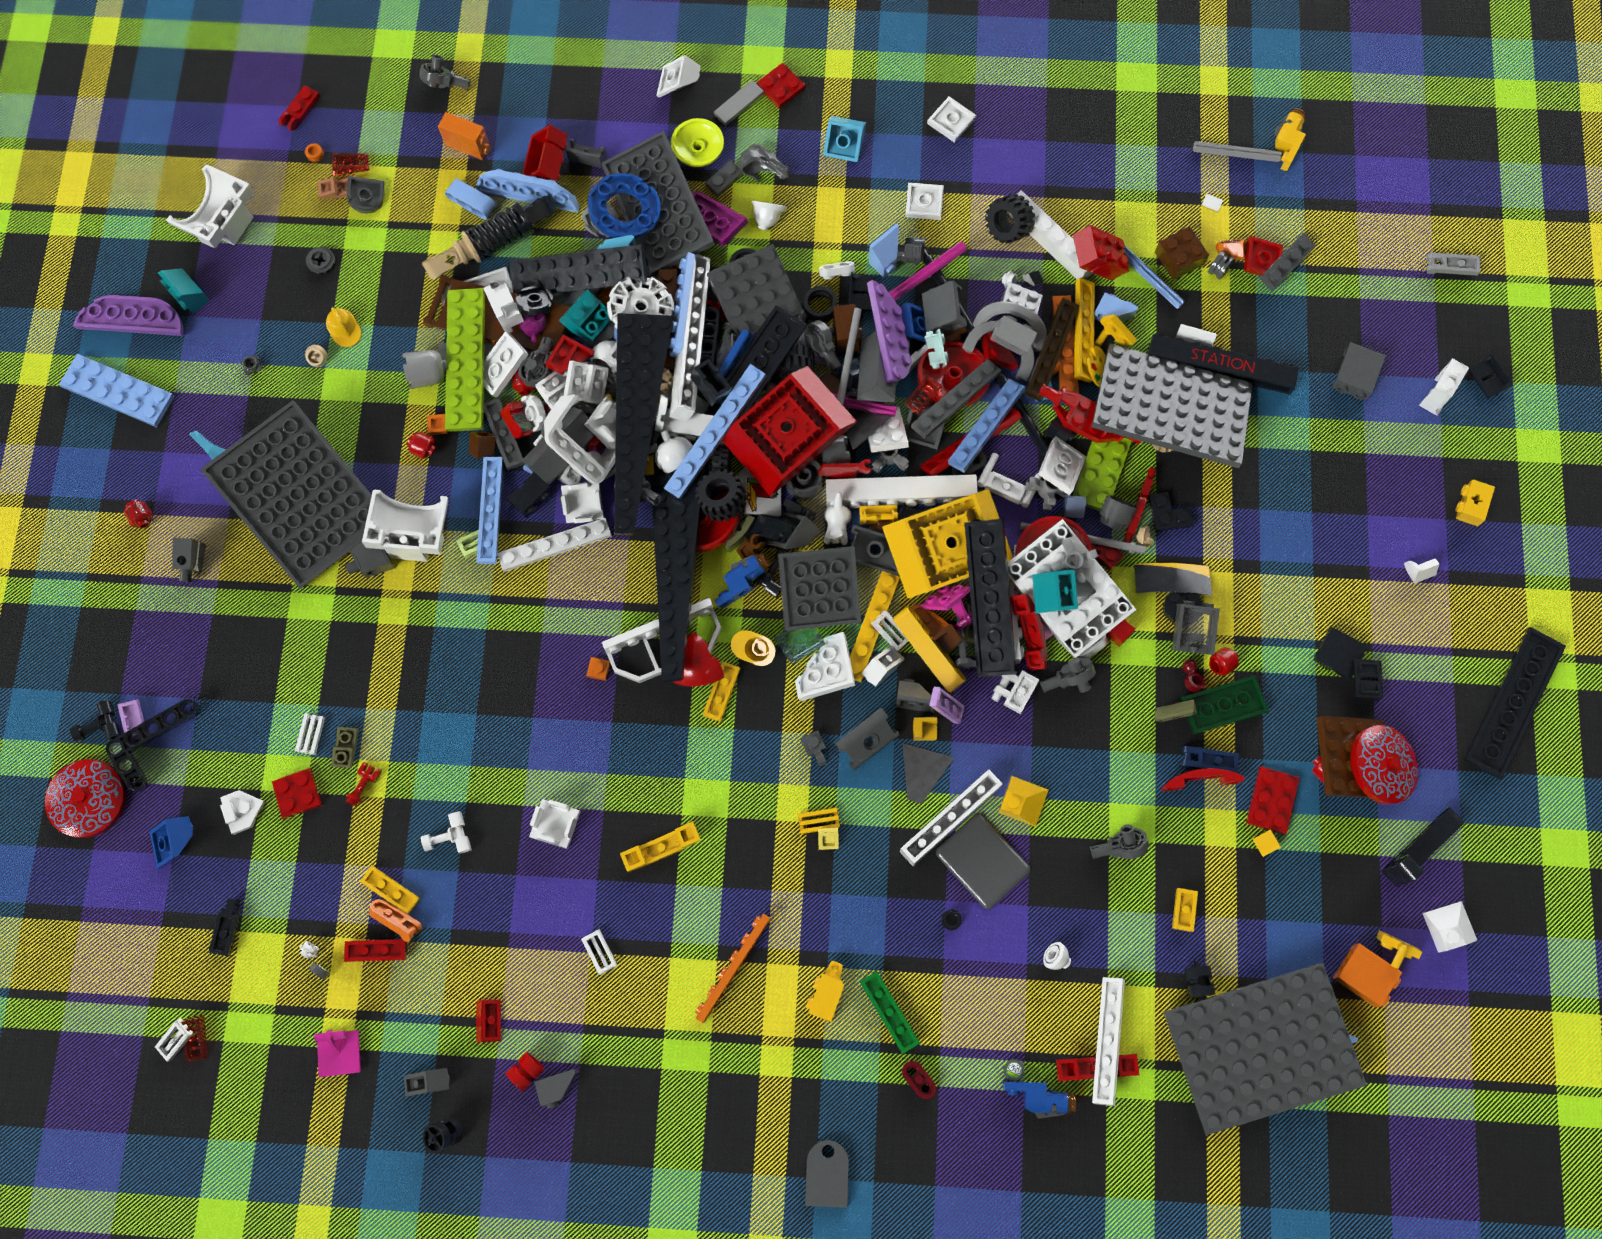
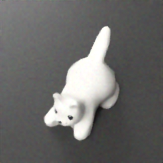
(837, 518)

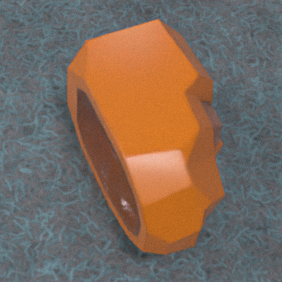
(1234, 248)

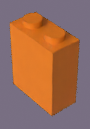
(464, 136)
(1367, 975)

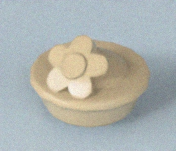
(316, 355)
(1144, 537)

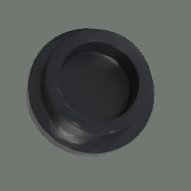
(951, 920)

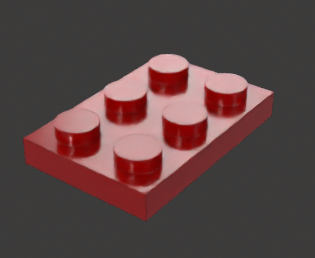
(1272, 800)

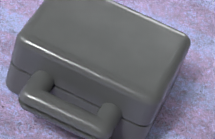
(983, 861)

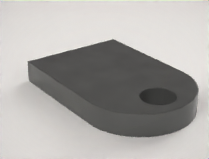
(827, 1176)

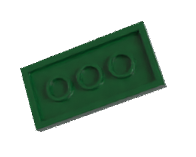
(1226, 705)

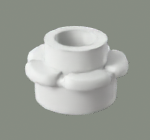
(1009, 277)
(309, 950)

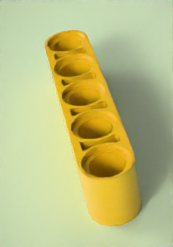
(928, 649)

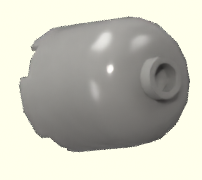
(424, 368)

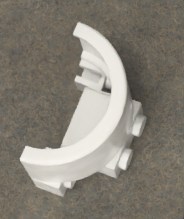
(221, 211)
(405, 529)

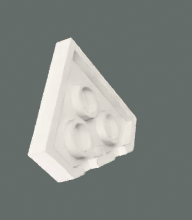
(827, 669)

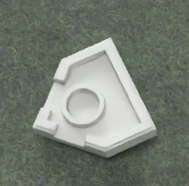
(240, 810)

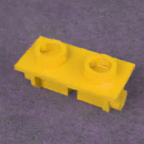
(874, 513)

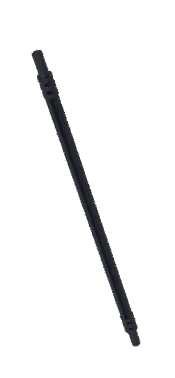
(1026, 419)

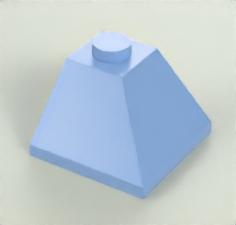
(884, 252)

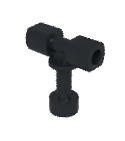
(767, 580)
(104, 722)

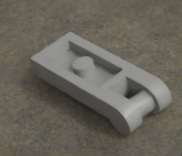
(1453, 264)

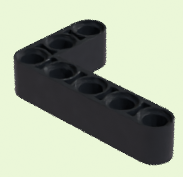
(710, 342)
(146, 737)
(1407, 863)

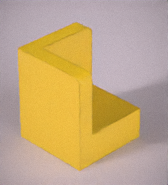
(925, 729)

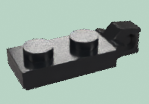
(225, 929)

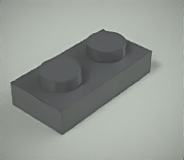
(724, 178)

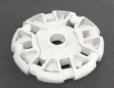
(639, 295)

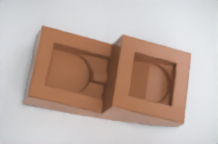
(332, 188)

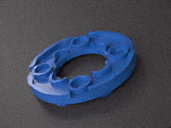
(628, 184)

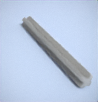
(1237, 151)

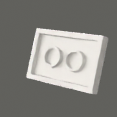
(502, 363)
(889, 435)
(1062, 465)

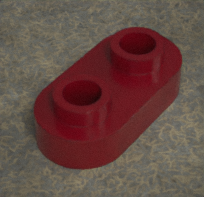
(919, 1079)

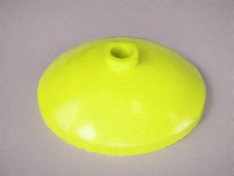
(697, 134)

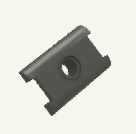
(863, 541)
(879, 736)

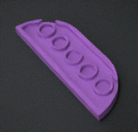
(130, 315)
(890, 333)

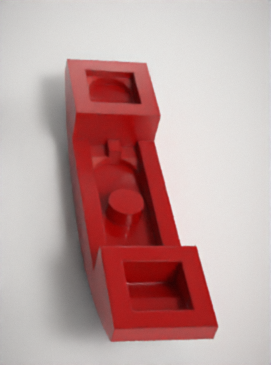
(1033, 631)
(1225, 778)
(1085, 1067)

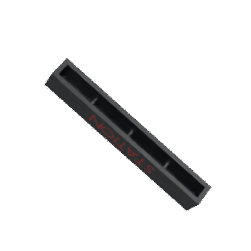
(1260, 372)

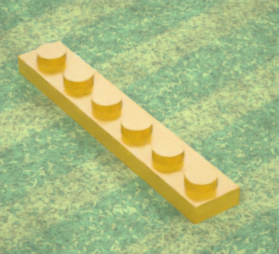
(1084, 328)
(868, 634)

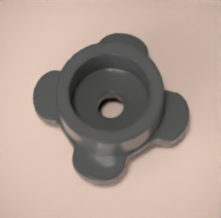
(247, 361)

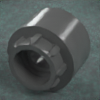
(1117, 512)

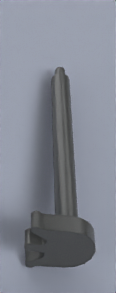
(964, 662)

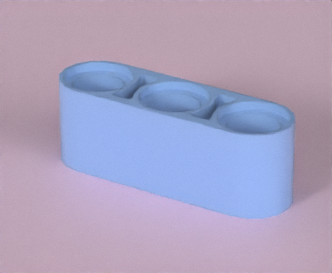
(470, 199)

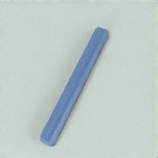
(1153, 279)

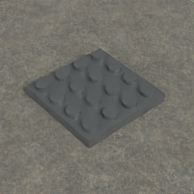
(752, 288)
(819, 588)

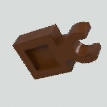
(750, 546)

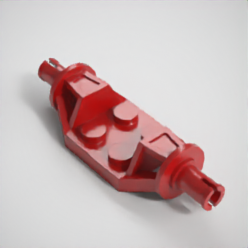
(1080, 414)

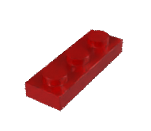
(375, 950)

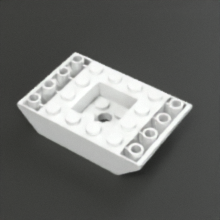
(1099, 599)

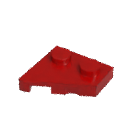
(566, 351)
(997, 353)

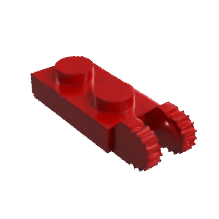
(299, 108)

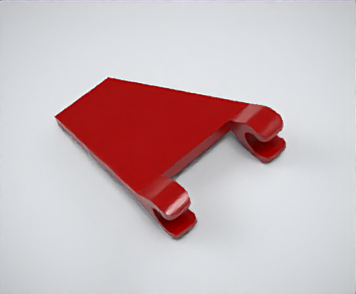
(845, 471)

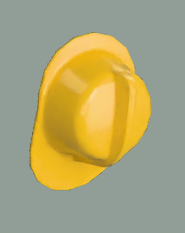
(343, 327)
(753, 647)

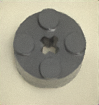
(836, 452)
(807, 488)

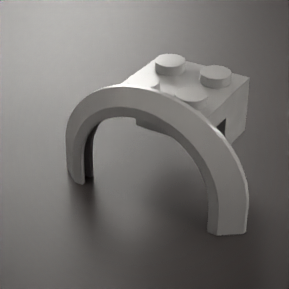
(1020, 303)
(1010, 335)

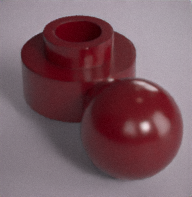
(1194, 682)

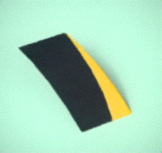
(1172, 578)

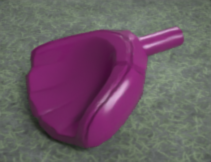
(533, 325)

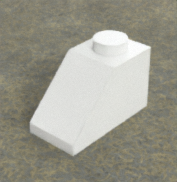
(882, 666)

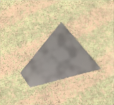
(865, 426)
(922, 771)

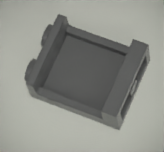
(942, 308)
(1358, 371)

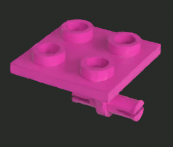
(947, 598)
(338, 1052)

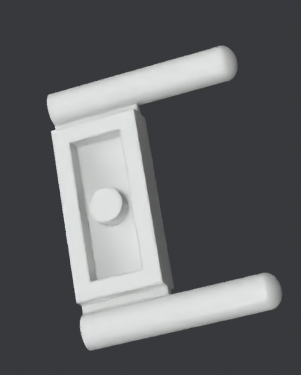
(1004, 486)

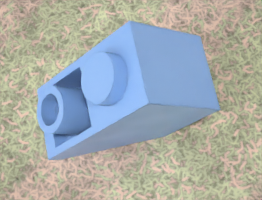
(1111, 305)

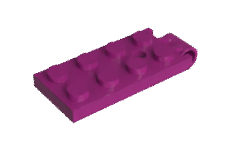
(720, 220)

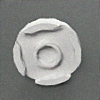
(534, 411)
(660, 413)

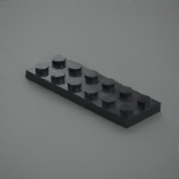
(768, 350)

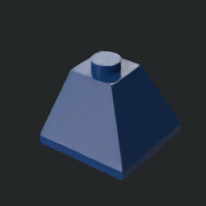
(914, 321)
(170, 839)

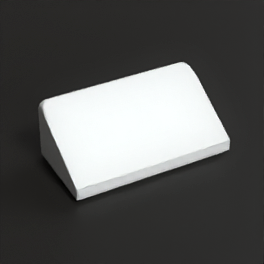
(1193, 335)

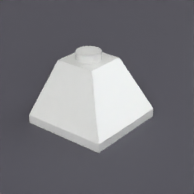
(678, 75)
(1450, 927)

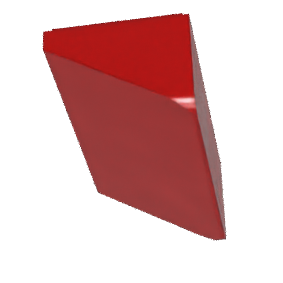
(488, 1020)

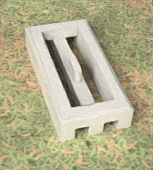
(880, 619)
(301, 737)
(606, 967)
(182, 1031)

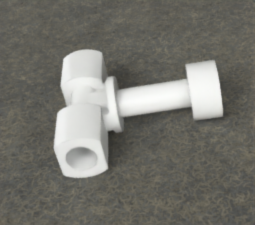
(455, 834)

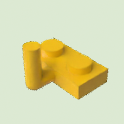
(1115, 327)
(1404, 949)

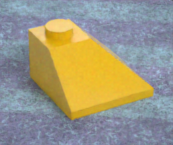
(1023, 801)

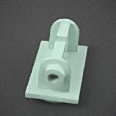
(936, 341)

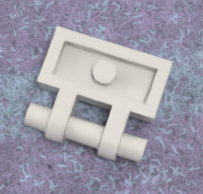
(1020, 692)

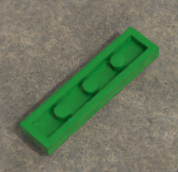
(889, 1012)

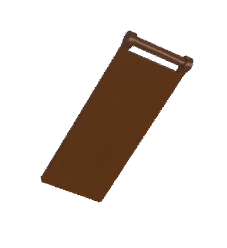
(493, 330)

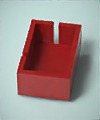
(545, 153)
(1101, 252)

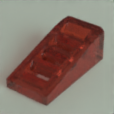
(349, 157)
(927, 381)
(200, 1028)

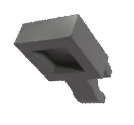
(814, 746)

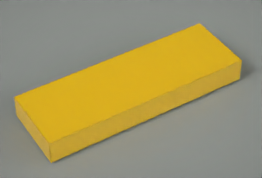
(721, 693)
(390, 890)

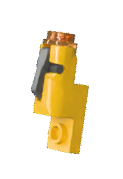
(1289, 136)

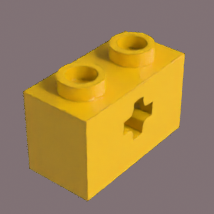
(1474, 502)

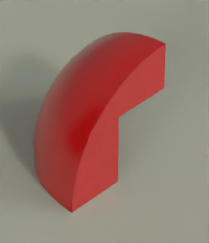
(699, 664)

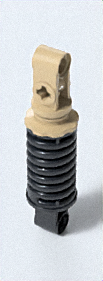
(489, 234)

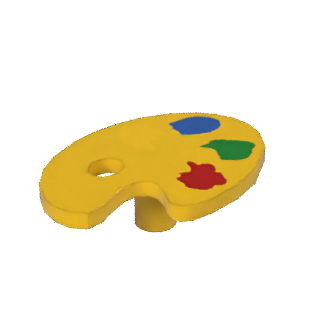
(1095, 366)

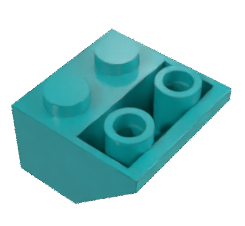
(183, 289)
(586, 316)
(1055, 591)

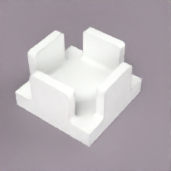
(504, 306)
(603, 423)
(582, 502)
(554, 823)

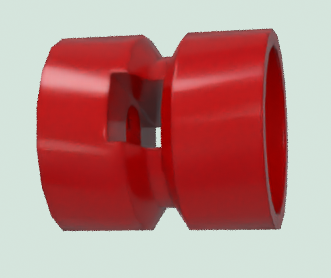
(521, 1074)

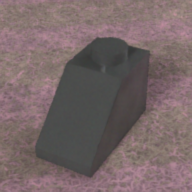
(426, 1082)
(555, 1088)

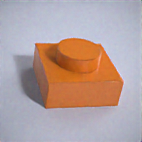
(436, 424)
(598, 669)

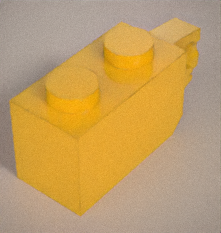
(828, 993)

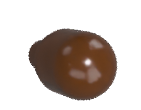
(955, 336)
(878, 527)

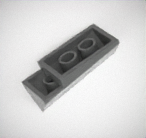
(872, 378)
(545, 460)

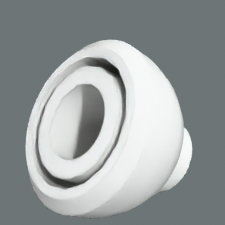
(1056, 956)

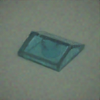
(799, 643)

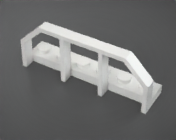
(649, 631)

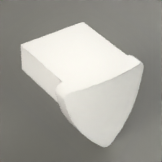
(1422, 571)

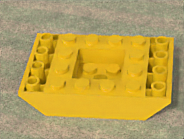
(921, 546)

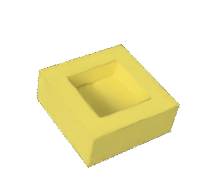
(828, 838)

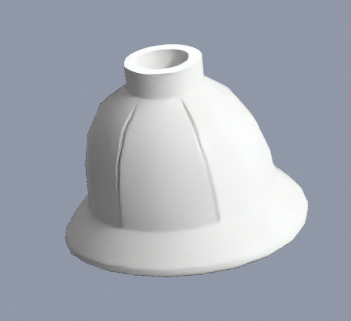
(767, 214)

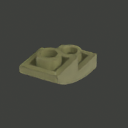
(739, 536)
(345, 747)

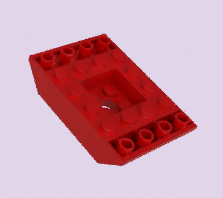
(778, 455)

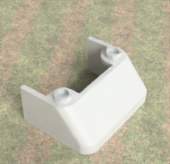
(588, 464)

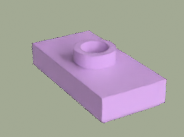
(131, 716)

